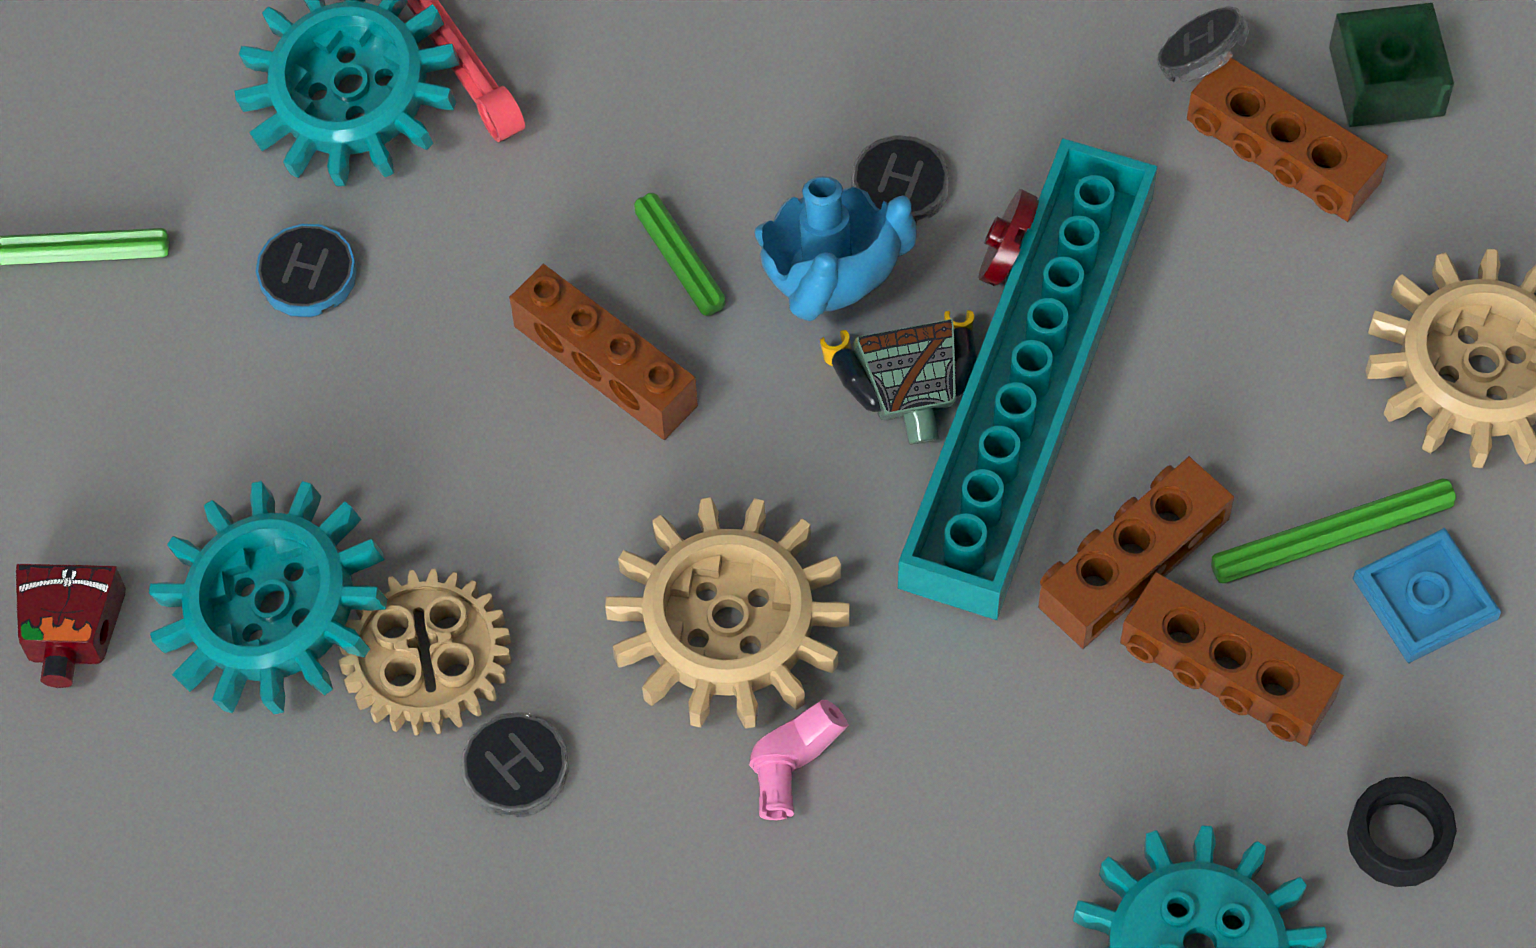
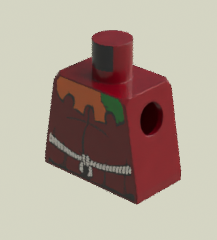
(66, 616)

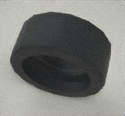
(1409, 793)

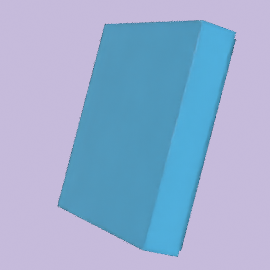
(1426, 595)

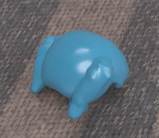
(833, 245)

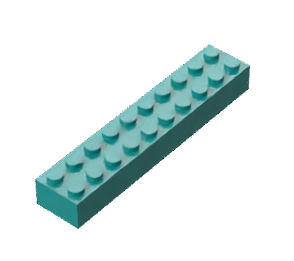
(1027, 380)

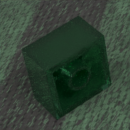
(1391, 64)

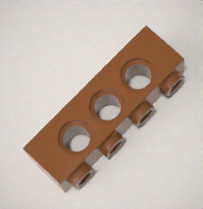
(1313, 138)
(604, 351)
(1088, 610)
(1217, 634)

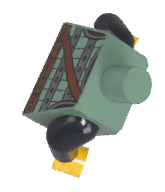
(907, 371)

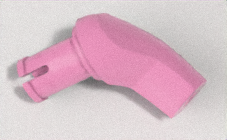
(788, 749)

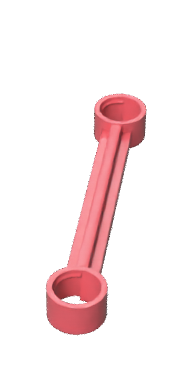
(494, 103)

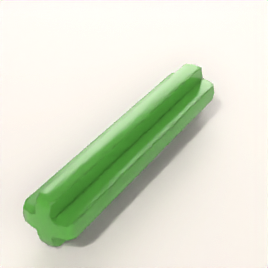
(679, 254)

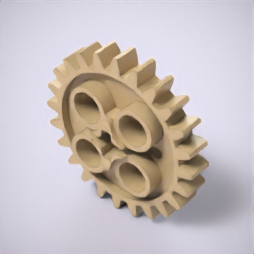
(473, 642)

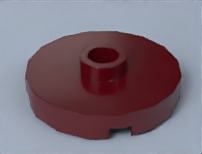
(1005, 237)

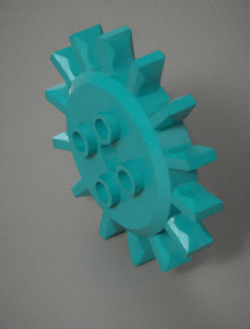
(310, 61)
(266, 553)
(1207, 894)

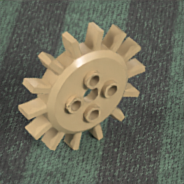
(1499, 321)
(737, 568)

